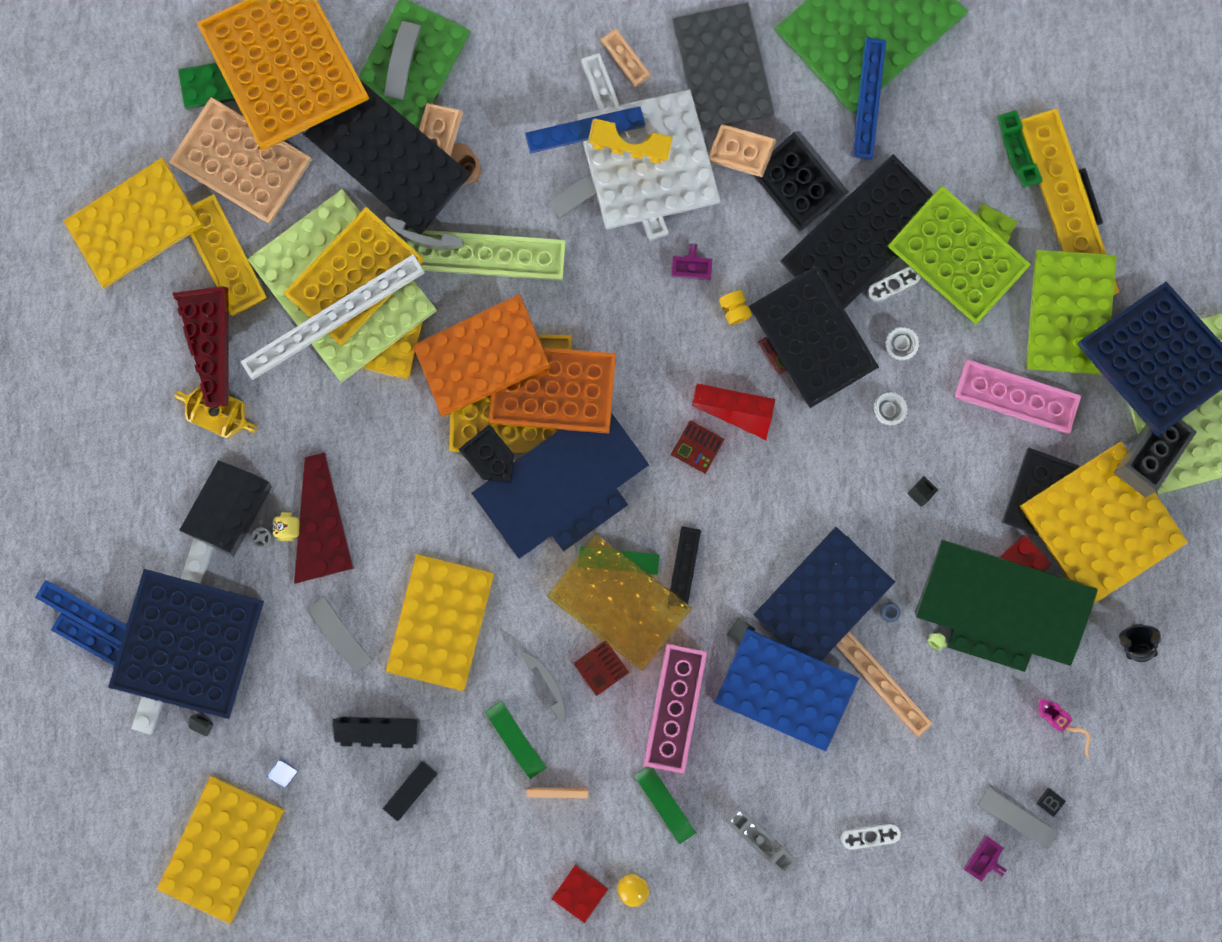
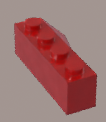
(737, 408)

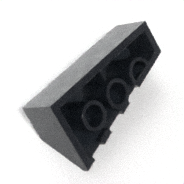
(376, 730)

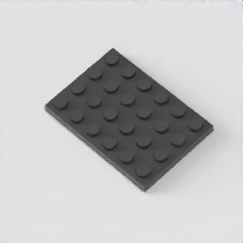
(723, 66)

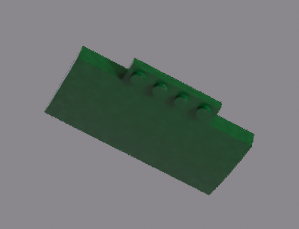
(1004, 607)

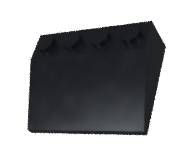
(801, 181)
(226, 507)

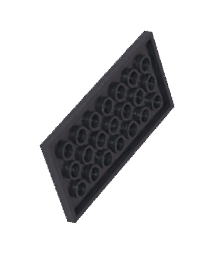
(391, 159)
(855, 235)

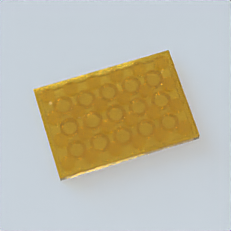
(619, 602)

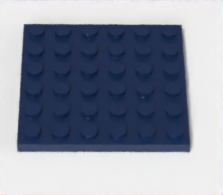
(1158, 358)
(186, 644)

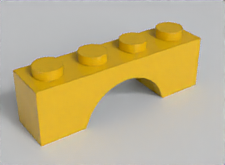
(605, 135)

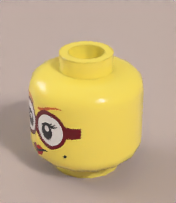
(286, 527)

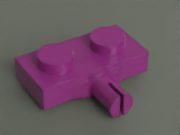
(691, 266)
(985, 859)

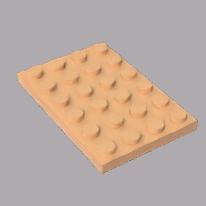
(228, 160)

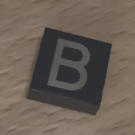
(1050, 802)

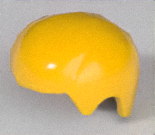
(633, 890)

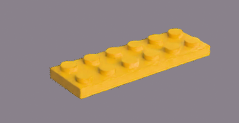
(226, 257)

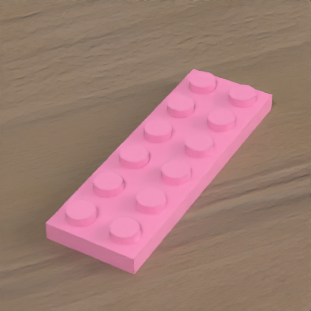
(1017, 396)

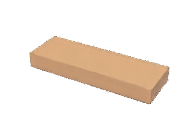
(625, 58)
(557, 792)

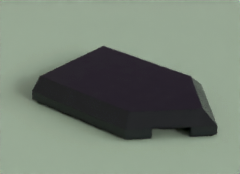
(489, 455)

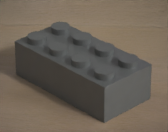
(1153, 457)

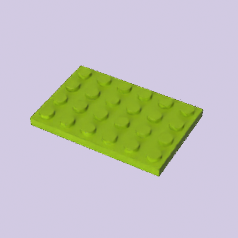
(958, 255)
(1067, 304)

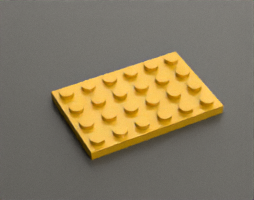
(133, 223)
(349, 262)
(440, 622)
(220, 849)

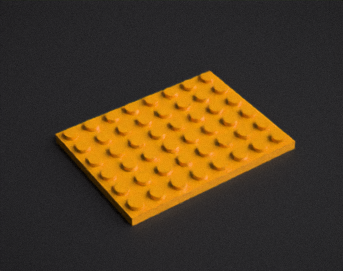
(282, 66)

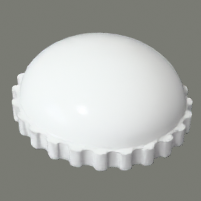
(902, 343)
(890, 408)

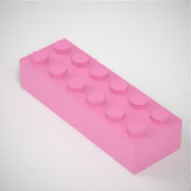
(675, 708)

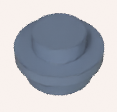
(890, 612)

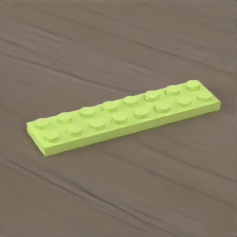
(496, 256)

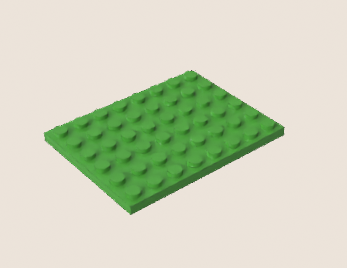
(833, 36)

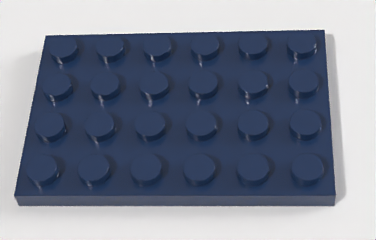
(824, 596)

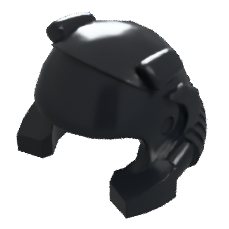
(1140, 642)

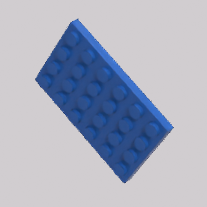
(786, 689)

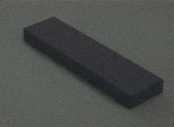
(685, 562)

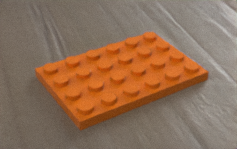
(481, 355)
(566, 396)

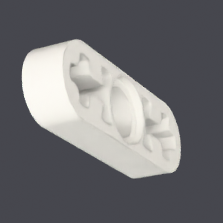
(878, 286)
(884, 829)

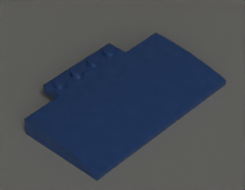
(562, 488)

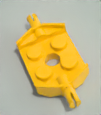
(228, 421)

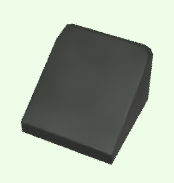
(922, 491)
(738, 629)
(200, 725)

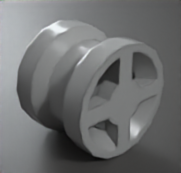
(258, 537)

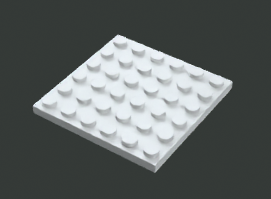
(643, 190)

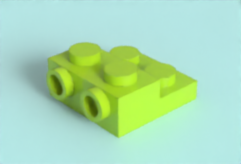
(997, 221)

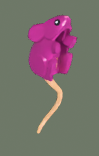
(1059, 719)

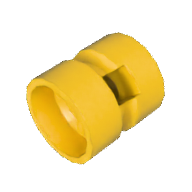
(734, 306)

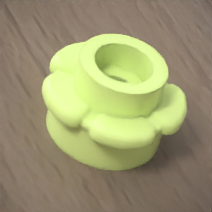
(937, 641)

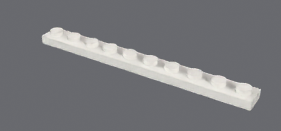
(606, 98)
(332, 317)
(194, 571)

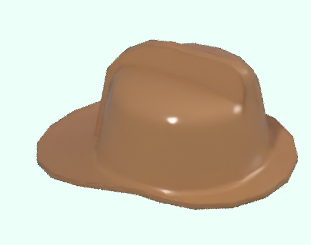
(467, 159)

